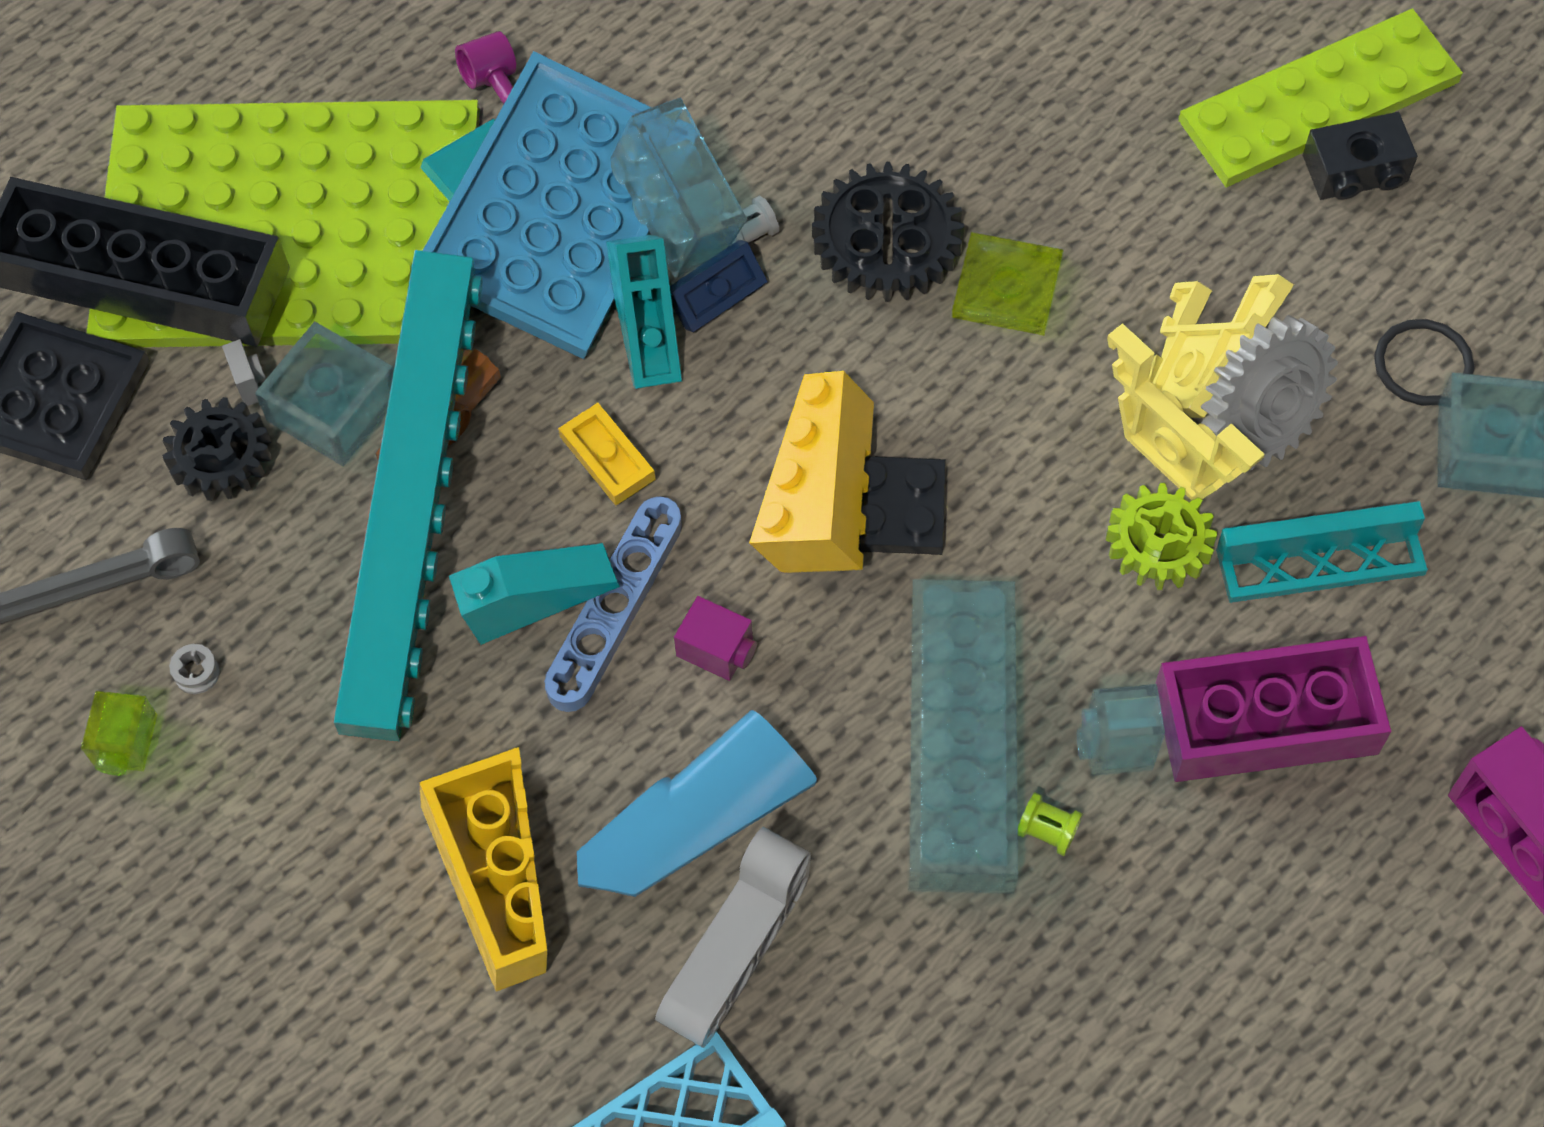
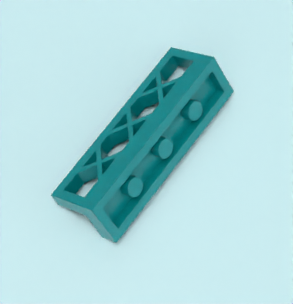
(1317, 535)

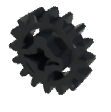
(200, 465)

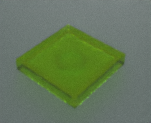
(1007, 283)

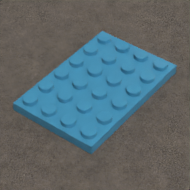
(545, 205)

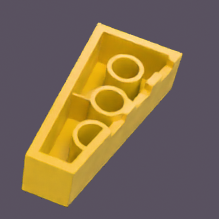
(818, 480)
(491, 862)

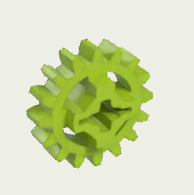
(1170, 557)

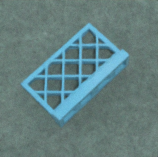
(667, 1078)

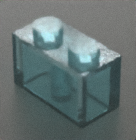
(1121, 730)

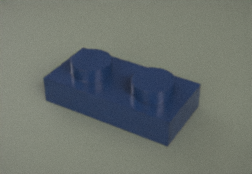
(716, 285)

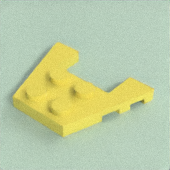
(1196, 349)
(1165, 435)

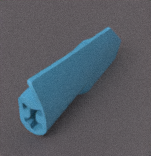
(708, 802)

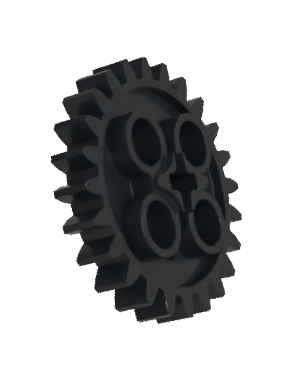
(931, 231)

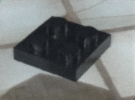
(904, 505)

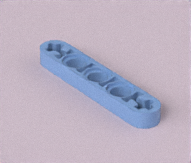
(608, 625)

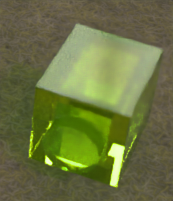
(119, 732)

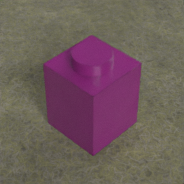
(715, 639)

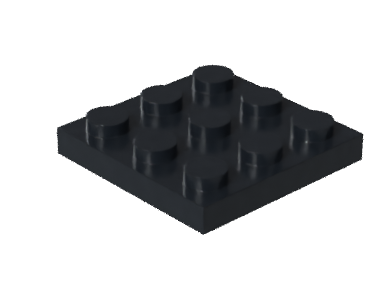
(62, 393)

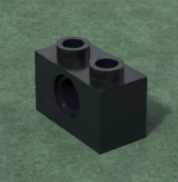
(1336, 153)

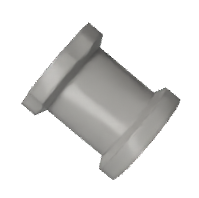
(760, 221)

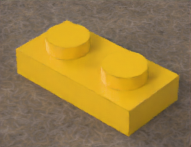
(607, 454)

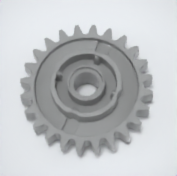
(1273, 385)

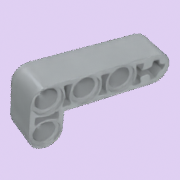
(738, 937)

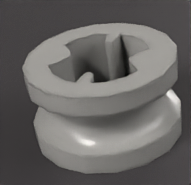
(195, 653)

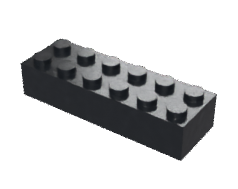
(139, 261)

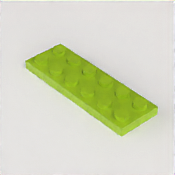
(1341, 83)

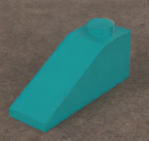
(645, 309)
(529, 586)

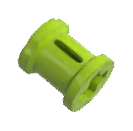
(1049, 823)

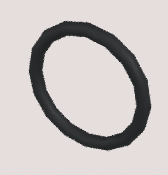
(1418, 324)

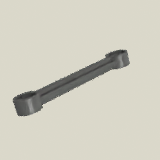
(163, 556)

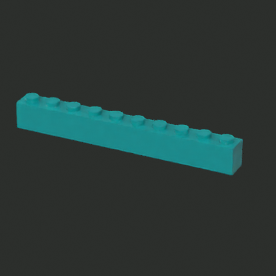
(406, 498)

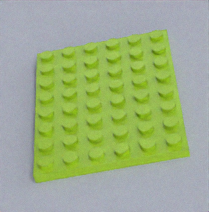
(320, 175)

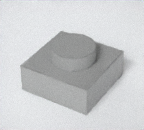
(245, 371)

